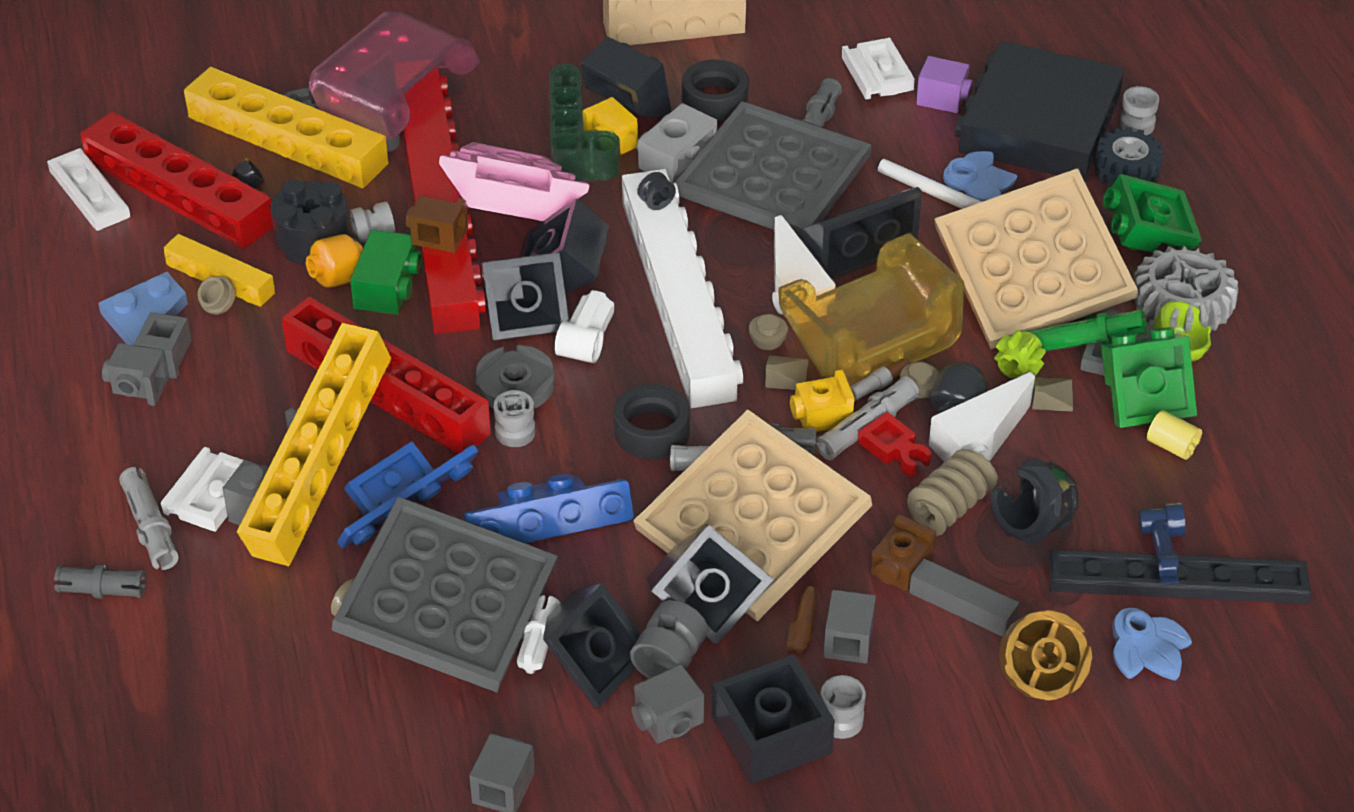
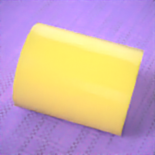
(1174, 434)

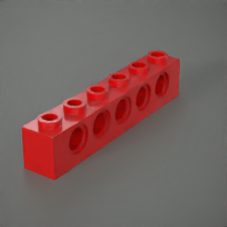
(178, 179)
(408, 386)

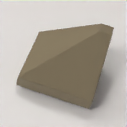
(785, 372)
(1052, 394)

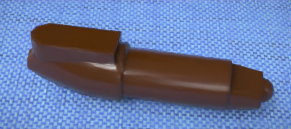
(802, 629)

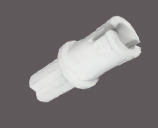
(533, 647)

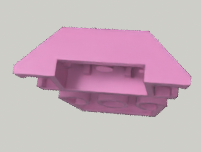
(511, 181)

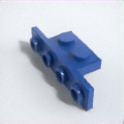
(399, 475)
(554, 508)

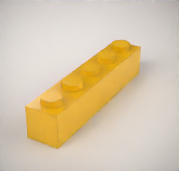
(204, 262)

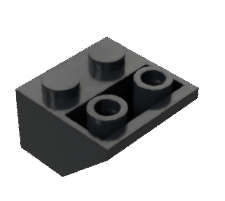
(628, 77)

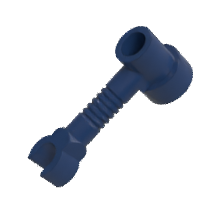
(1162, 525)

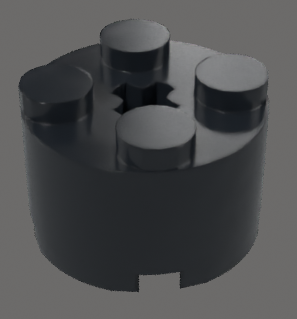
(306, 214)

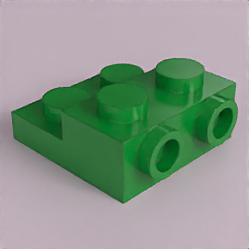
(1150, 215)
(1149, 376)

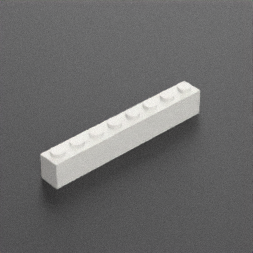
(683, 297)

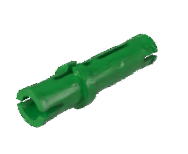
(1091, 330)

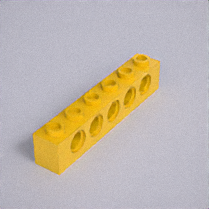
(287, 127)
(314, 445)

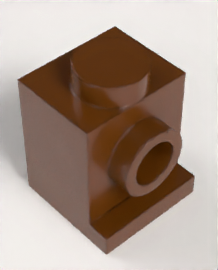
(437, 223)
(902, 552)

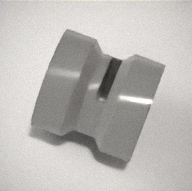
(1139, 109)
(364, 221)
(514, 418)
(845, 701)

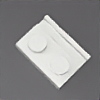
(878, 68)
(199, 491)

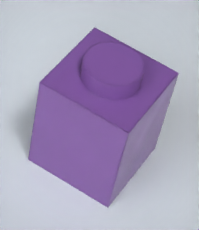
(943, 84)

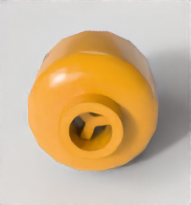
(333, 260)

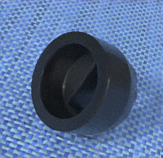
(248, 173)

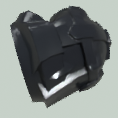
(1044, 504)

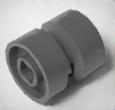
(669, 639)

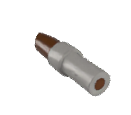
(878, 379)

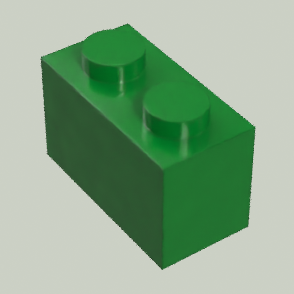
(385, 272)

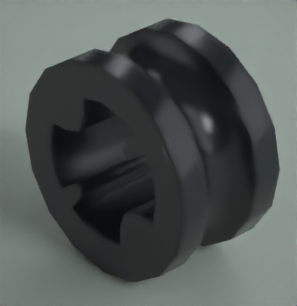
(656, 191)

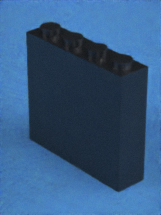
(1040, 109)

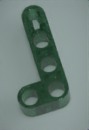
(579, 152)

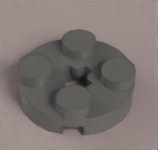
(527, 362)

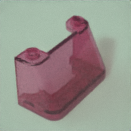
(380, 64)

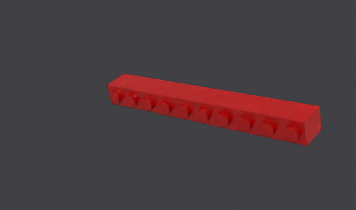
(448, 275)

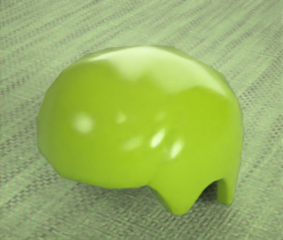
(1198, 336)

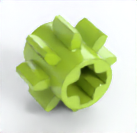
(1019, 354)

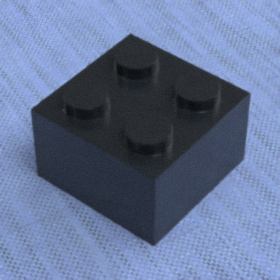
(772, 718)

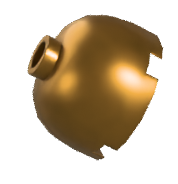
(1045, 655)

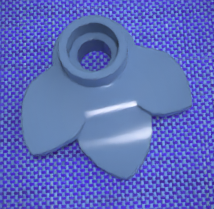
(977, 176)
(1152, 647)

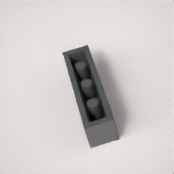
(963, 597)

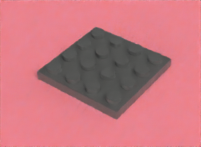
(773, 167)
(445, 594)

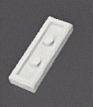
(88, 189)

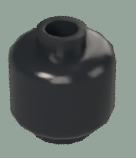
(956, 385)

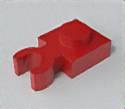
(893, 440)

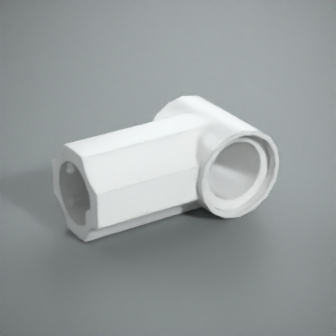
(584, 333)

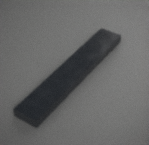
(1197, 577)

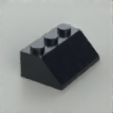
(856, 236)

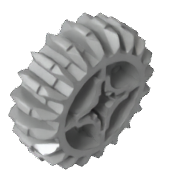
(1190, 279)

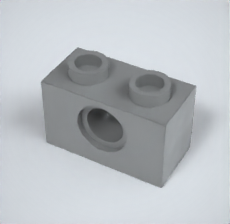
(675, 141)

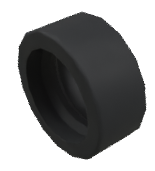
(719, 74)
(651, 399)

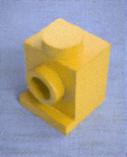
(612, 117)
(823, 402)

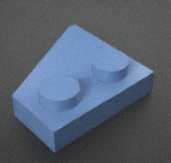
(131, 308)

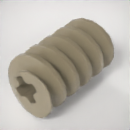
(951, 490)

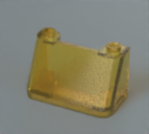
(890, 315)

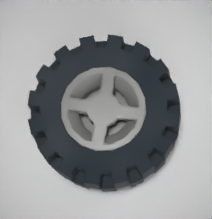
(1129, 155)

